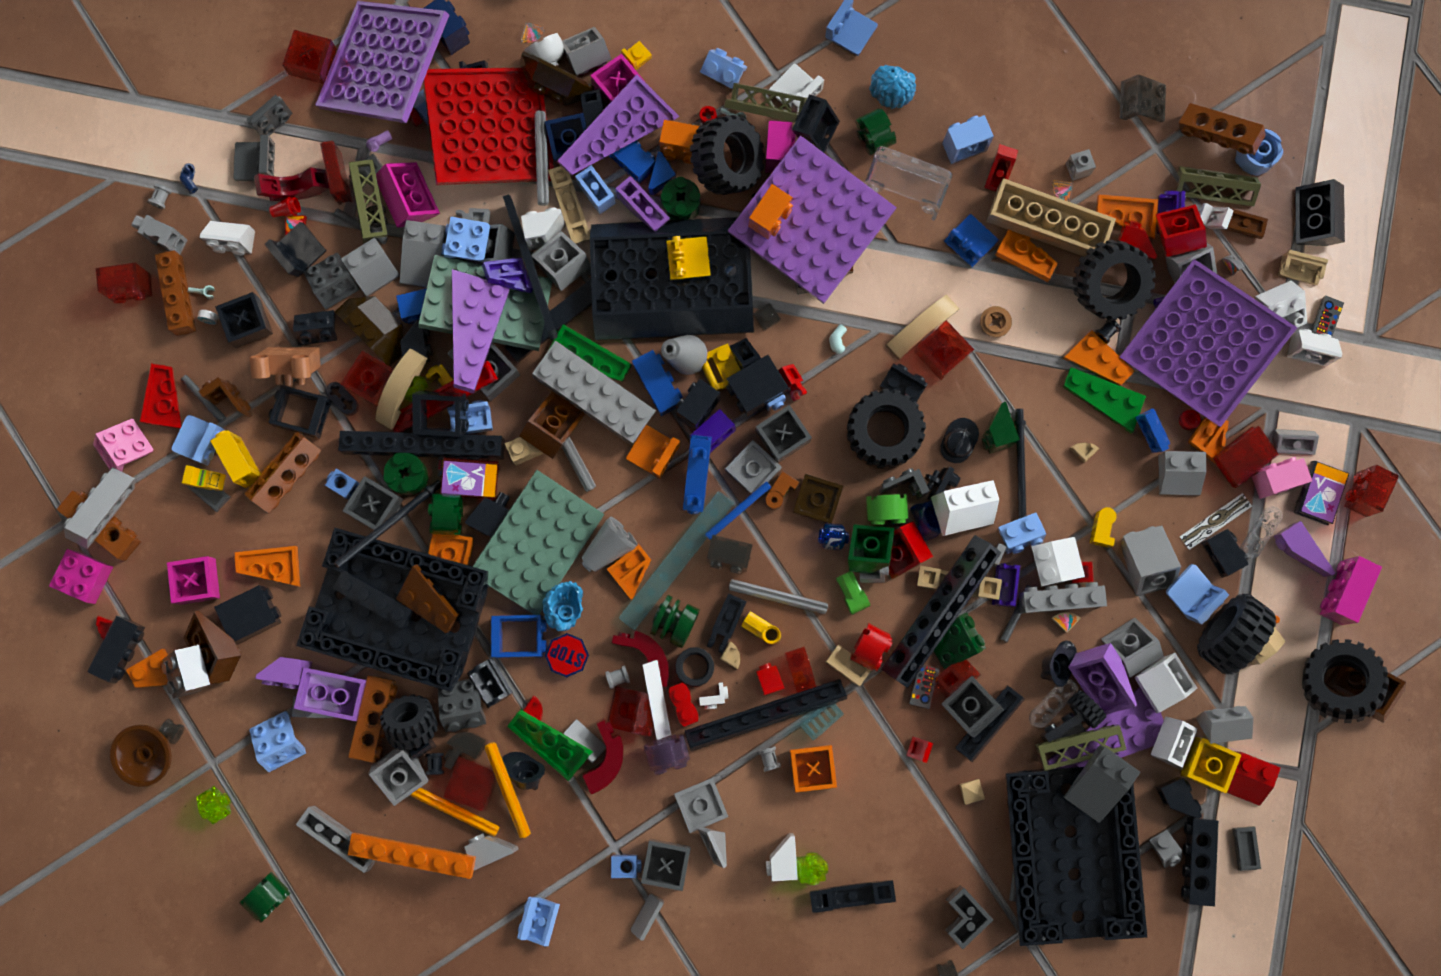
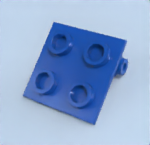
(971, 240)

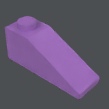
(641, 204)
(1300, 545)

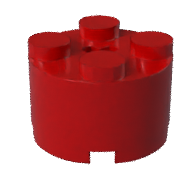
(870, 647)

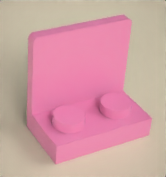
(121, 444)

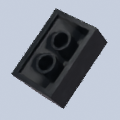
(1320, 213)

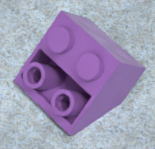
(284, 671)

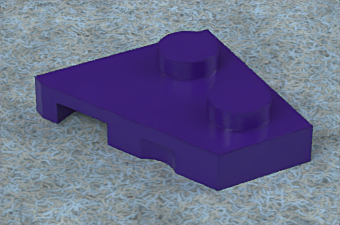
(509, 274)

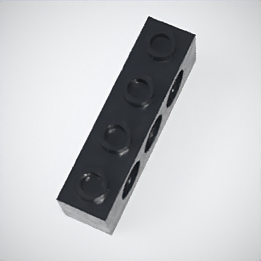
(1207, 870)

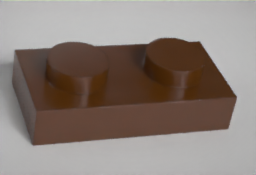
(1247, 224)

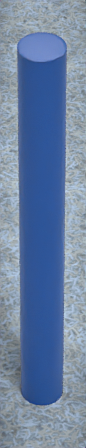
(738, 510)

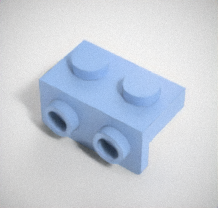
(723, 68)
(478, 416)
(1022, 533)
(538, 920)

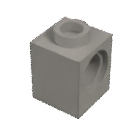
(1080, 165)

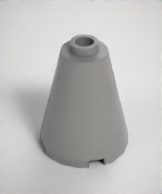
(685, 354)
(608, 545)

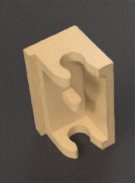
(1302, 267)
(851, 670)

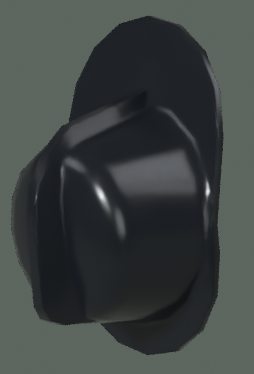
(959, 440)
(1056, 664)
(523, 770)

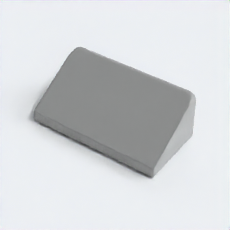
(1295, 441)
(582, 735)
(647, 916)

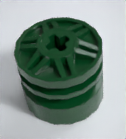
(674, 621)

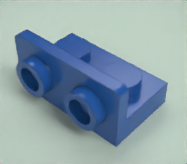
(1153, 431)

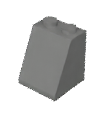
(1150, 560)

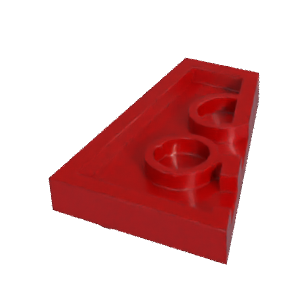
(161, 398)

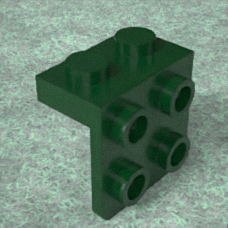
(959, 642)

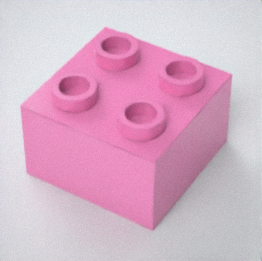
(1281, 477)

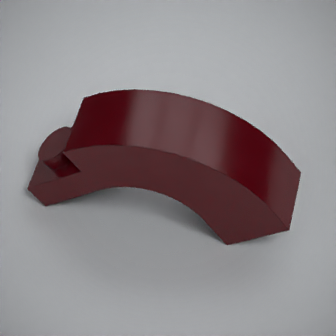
(302, 186)
(649, 648)
(607, 770)

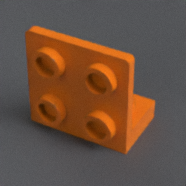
(653, 451)

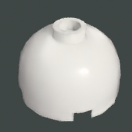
(549, 49)

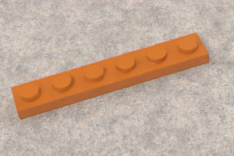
(412, 855)

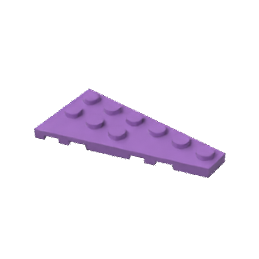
(626, 119)
(475, 320)
(1138, 726)

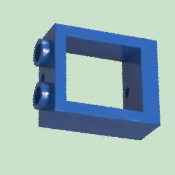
(497, 636)

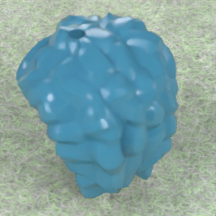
(893, 86)
(563, 605)

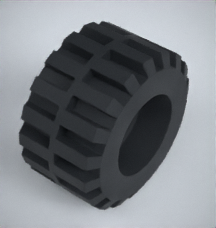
(409, 722)

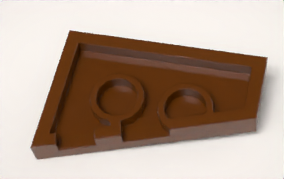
(425, 601)

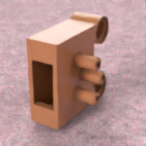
(286, 361)

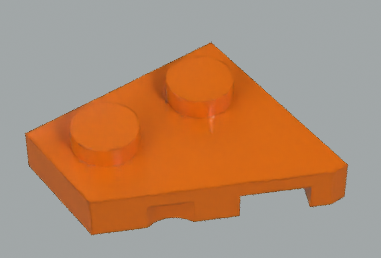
(1209, 438)
(630, 569)
(149, 671)

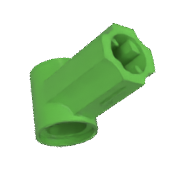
(854, 597)

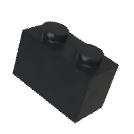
(1225, 553)

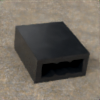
(756, 385)
(248, 614)

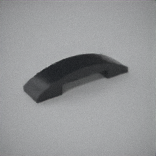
(852, 895)

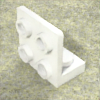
(797, 83)

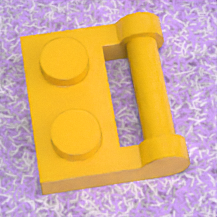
(725, 364)

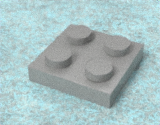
(753, 467)
(701, 805)

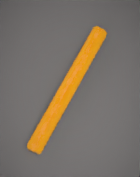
(507, 790)
(456, 811)

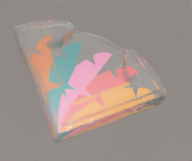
(531, 33)
(1062, 189)

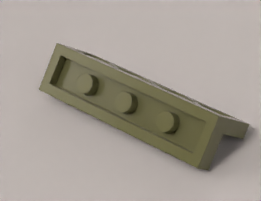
(761, 109)
(1221, 179)
(361, 205)
(1075, 740)

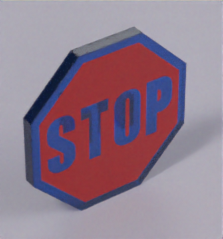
(566, 655)

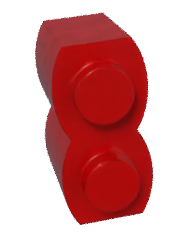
(681, 698)

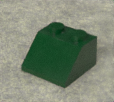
(1000, 431)
(870, 548)

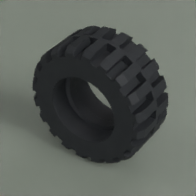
(709, 155)
(1134, 291)
(901, 407)
(1236, 634)
(1345, 655)

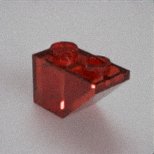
(800, 669)
(955, 676)

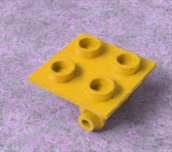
(688, 257)

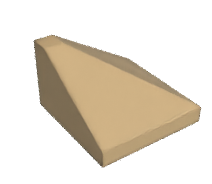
(971, 791)

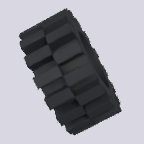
(1088, 709)

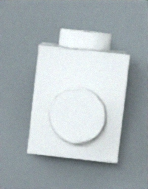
(1215, 216)
(711, 701)

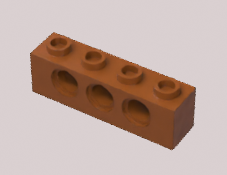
(1233, 126)
(175, 293)
(272, 474)
(126, 541)
(359, 748)

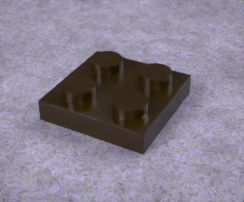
(818, 499)

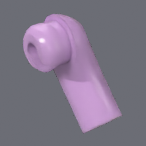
(374, 142)

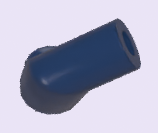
(187, 176)

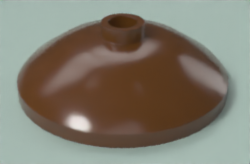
(130, 756)

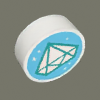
(207, 317)

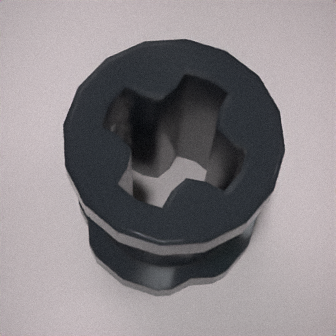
(1108, 330)
(434, 763)

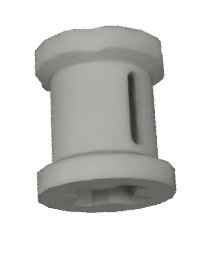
(159, 196)
(617, 677)
(769, 758)

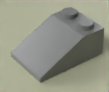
(419, 246)

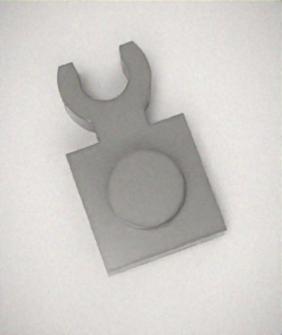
(475, 214)

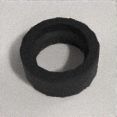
(694, 651)

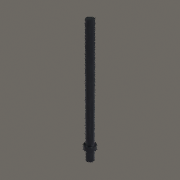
(1021, 479)
(428, 492)

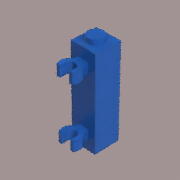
(697, 474)

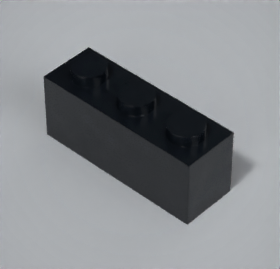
(116, 649)

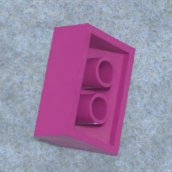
(406, 193)

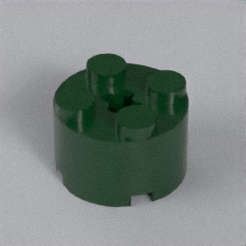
(875, 130)
(681, 189)
(406, 463)
(446, 514)
(262, 898)

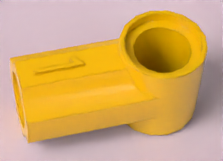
(760, 627)

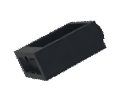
(816, 122)
(419, 410)
(319, 416)

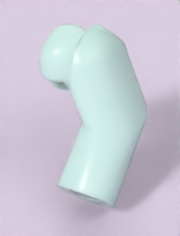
(836, 341)

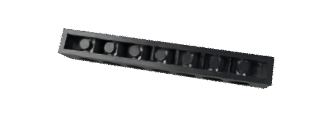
(421, 445)
(941, 611)

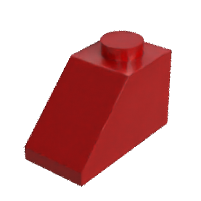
(1001, 166)
(1136, 236)
(769, 679)

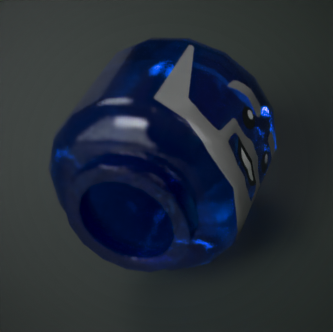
(833, 536)

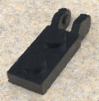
(727, 620)

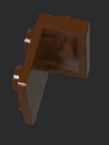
(218, 390)

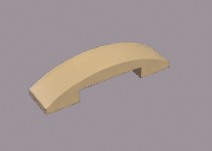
(569, 205)
(922, 326)
(397, 386)
(932, 578)

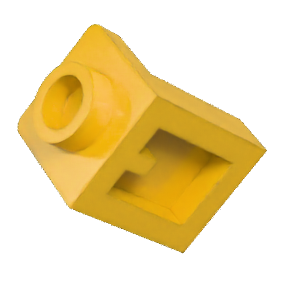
(637, 55)
(439, 371)

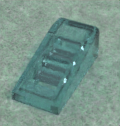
(804, 725)

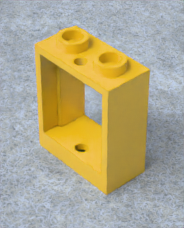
(236, 458)

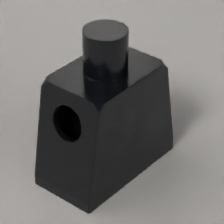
(489, 514)

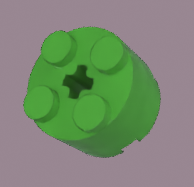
(887, 508)

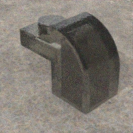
(467, 743)

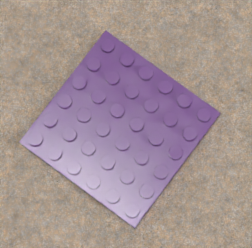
(382, 60)
(828, 225)
(1207, 342)

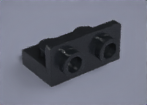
(900, 379)

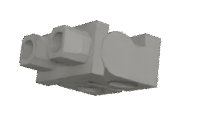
(159, 233)

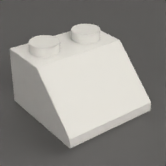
(1314, 348)
(1058, 561)
(783, 861)

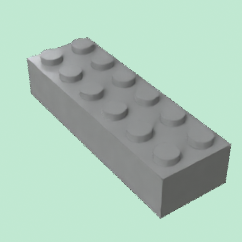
(593, 393)

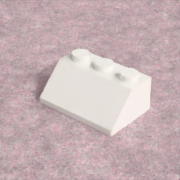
(966, 507)

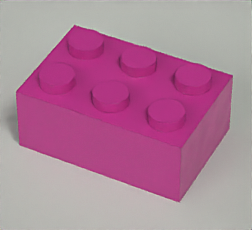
(1350, 590)

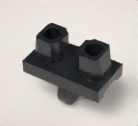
(939, 480)

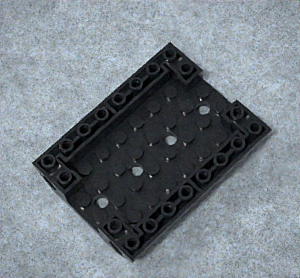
(665, 307)
(367, 639)
(1103, 852)

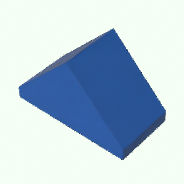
(661, 174)

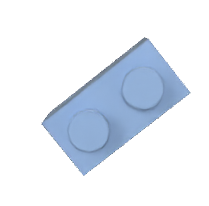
(595, 189)

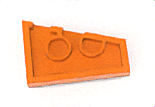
(1130, 208)
(1025, 255)
(1100, 359)
(271, 564)

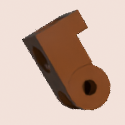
(776, 494)

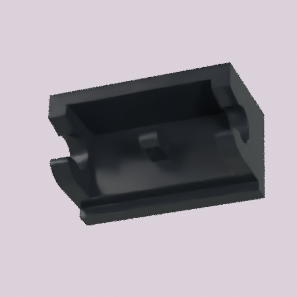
(489, 682)

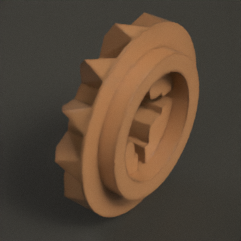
(996, 312)

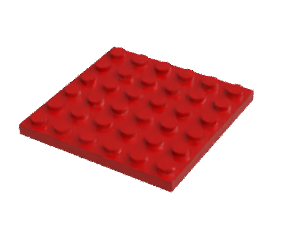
(482, 125)

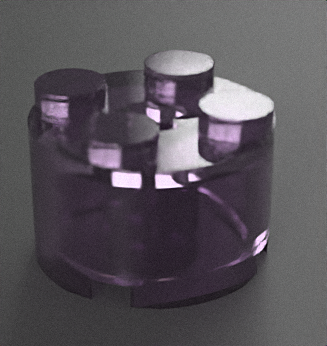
(667, 753)

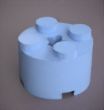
(1265, 158)

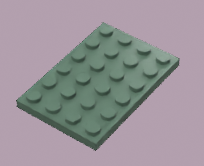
(521, 318)
(537, 542)

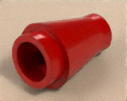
(286, 207)

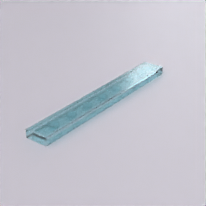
(675, 561)

